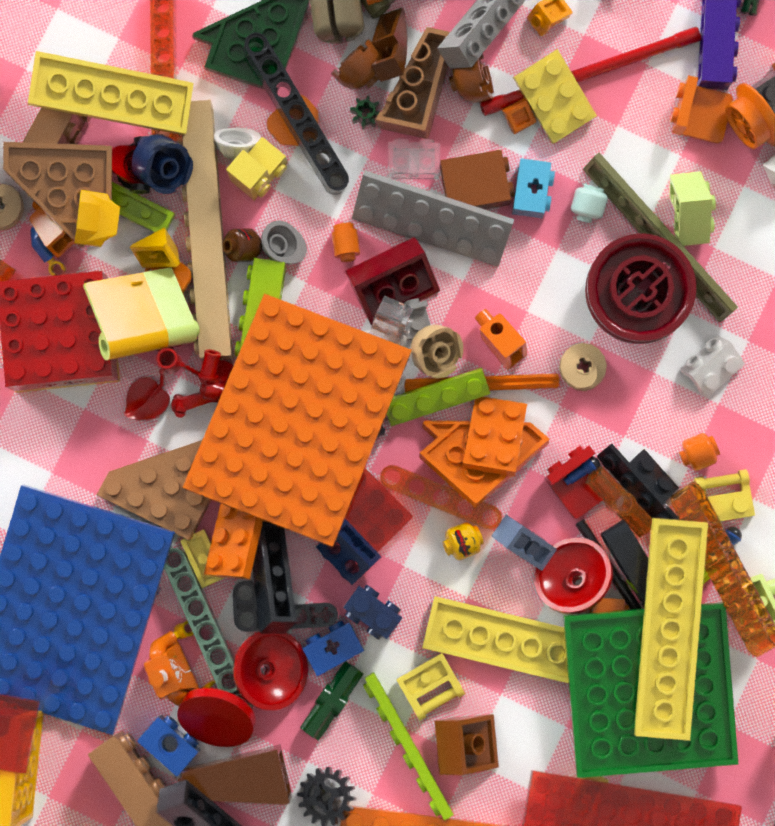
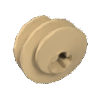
(13, 207)
(588, 355)

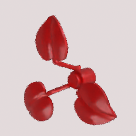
(148, 399)

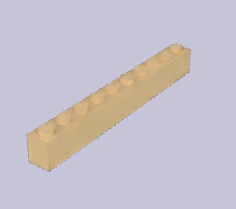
(206, 234)

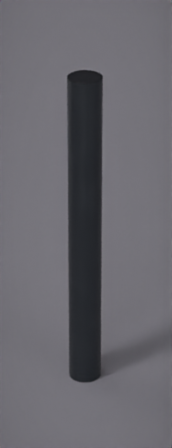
(616, 578)

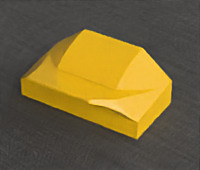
(96, 219)

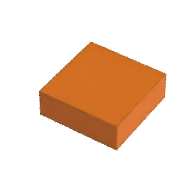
(519, 116)

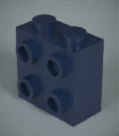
(367, 608)

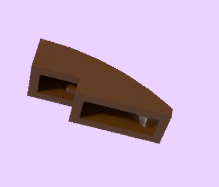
(391, 42)

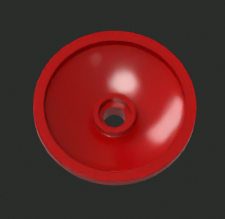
(573, 561)
(284, 672)

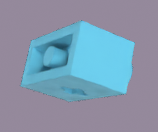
(525, 201)

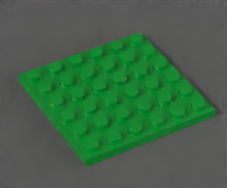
(603, 691)

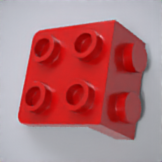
(576, 497)

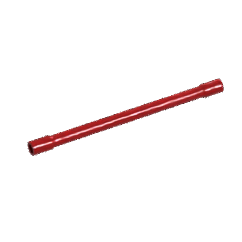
(678, 40)

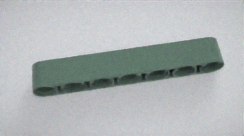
(197, 622)

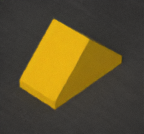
(156, 250)

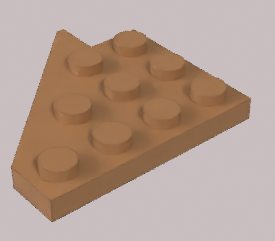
(57, 174)
(155, 491)

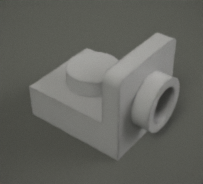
(419, 316)

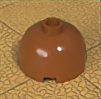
(357, 68)
(473, 82)

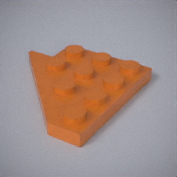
(447, 454)

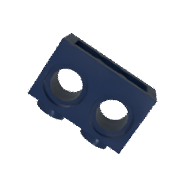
(351, 549)

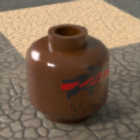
(242, 245)

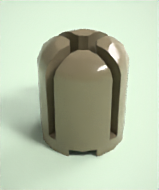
(337, 20)

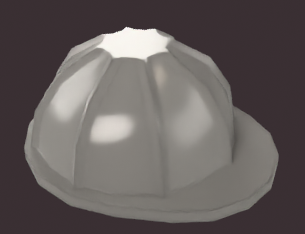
(283, 243)

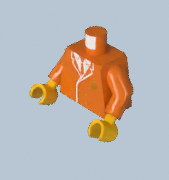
(169, 668)

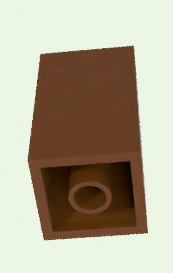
(244, 778)

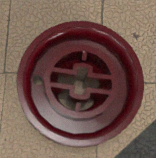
(643, 259)

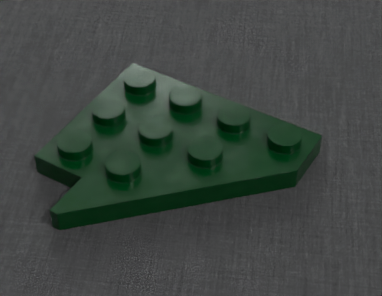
(275, 19)

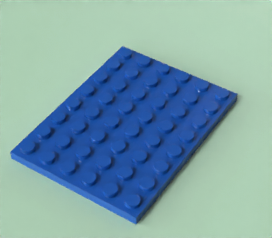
(75, 605)

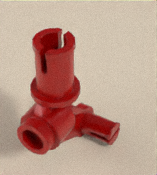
(209, 390)

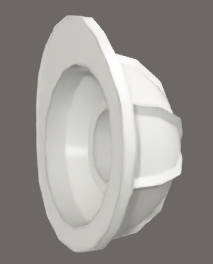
(234, 140)

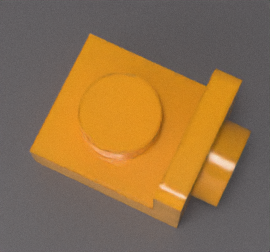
(548, 14)

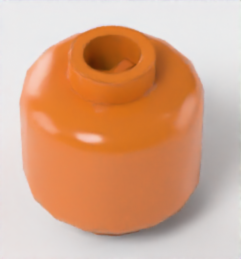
(699, 451)

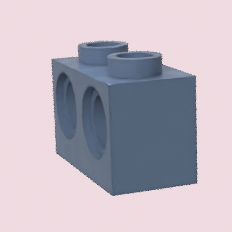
(524, 542)

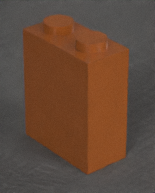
(478, 179)

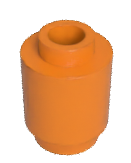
(345, 242)

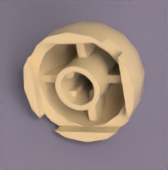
(436, 350)

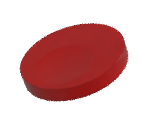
(216, 717)

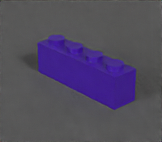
(718, 44)

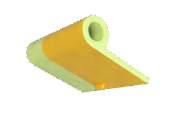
(140, 313)

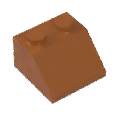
(466, 744)

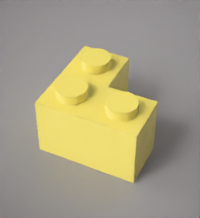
(257, 168)

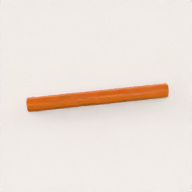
(502, 382)

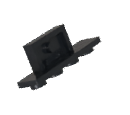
(643, 480)

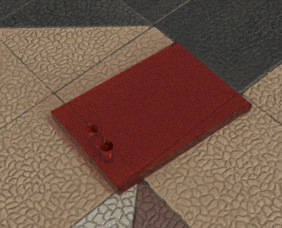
(16, 732)

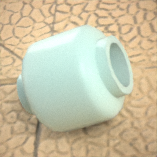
(589, 203)

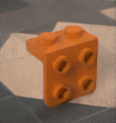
(700, 112)

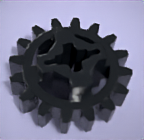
(322, 787)

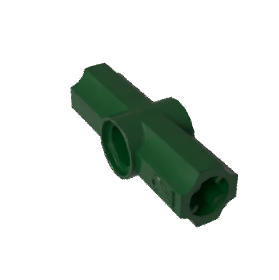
(331, 700)

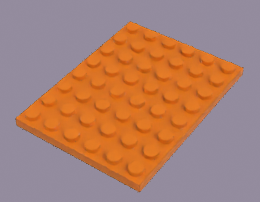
(297, 420)

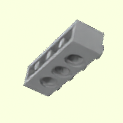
(476, 31)

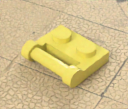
(734, 504)
(426, 678)

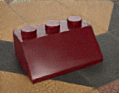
(396, 273)

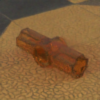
(610, 491)

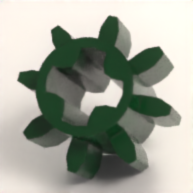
(359, 109)

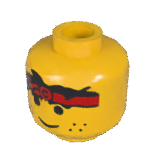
(463, 541)

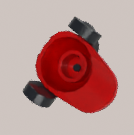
(122, 166)

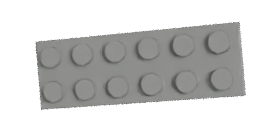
(432, 218)

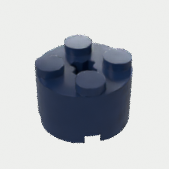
(161, 163)

